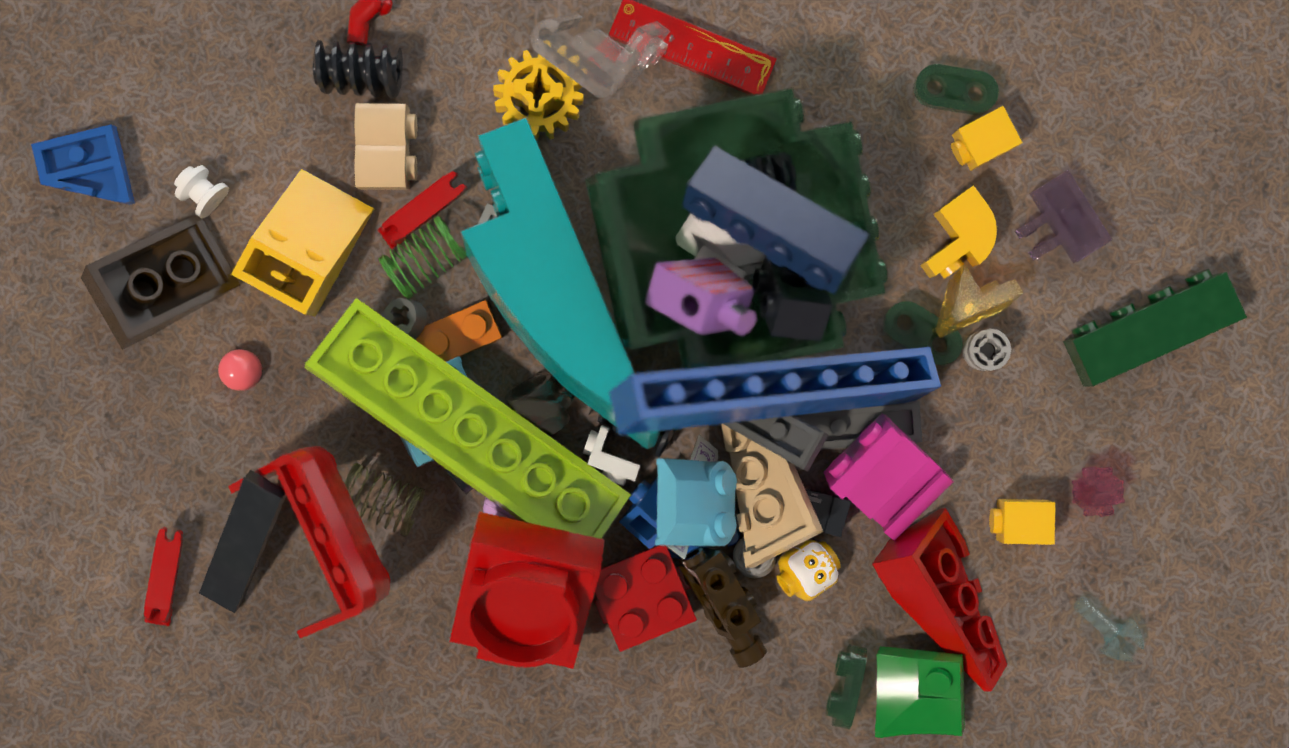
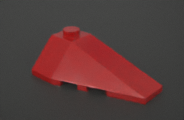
(931, 585)

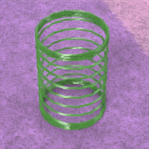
(388, 264)

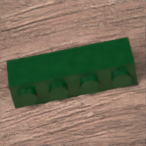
(1155, 328)

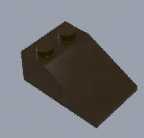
(158, 280)

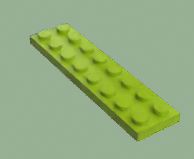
(463, 426)

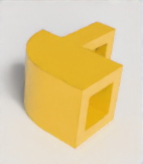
(971, 228)

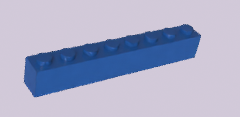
(771, 389)

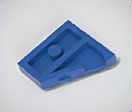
(85, 164)

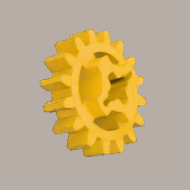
(522, 92)

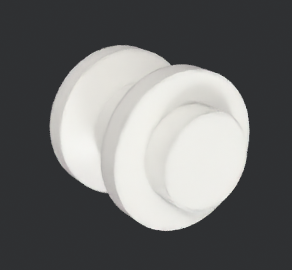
(194, 184)

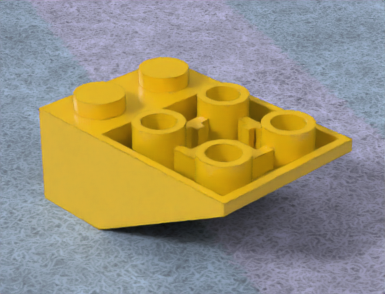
(303, 243)

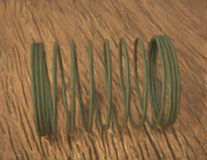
(407, 523)

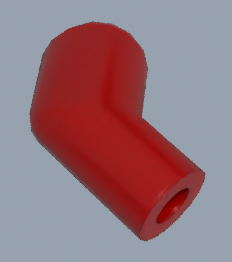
(360, 18)

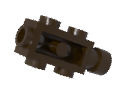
(733, 604)

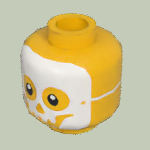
(808, 569)

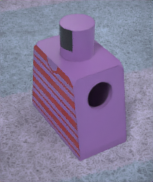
(702, 295)

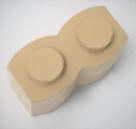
(383, 146)

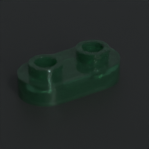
(955, 86)
(921, 331)
(843, 703)

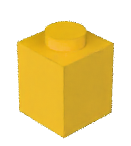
(985, 139)
(1023, 521)

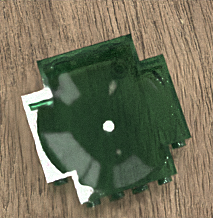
(641, 212)

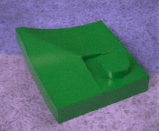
(919, 693)

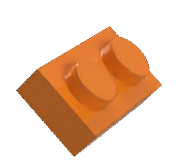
(461, 332)

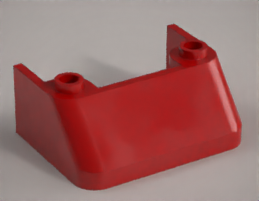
(332, 531)

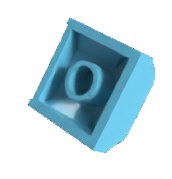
(695, 503)

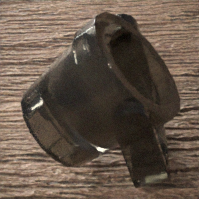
(542, 402)

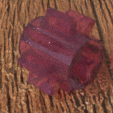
(1098, 491)

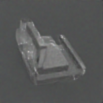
(594, 57)

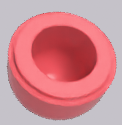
(240, 370)

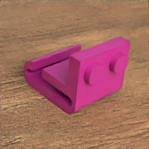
(887, 476)

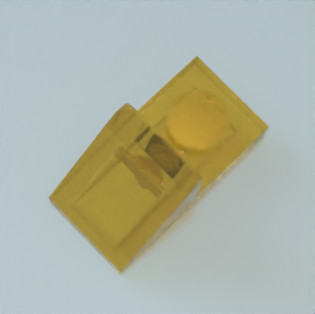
(968, 304)

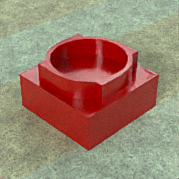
(526, 592)

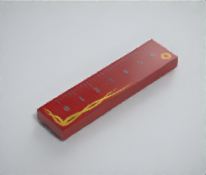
(698, 49)

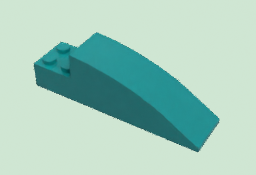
(541, 274)

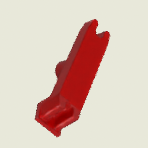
(420, 209)
(163, 578)

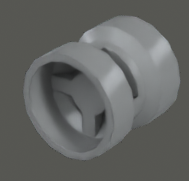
(978, 350)

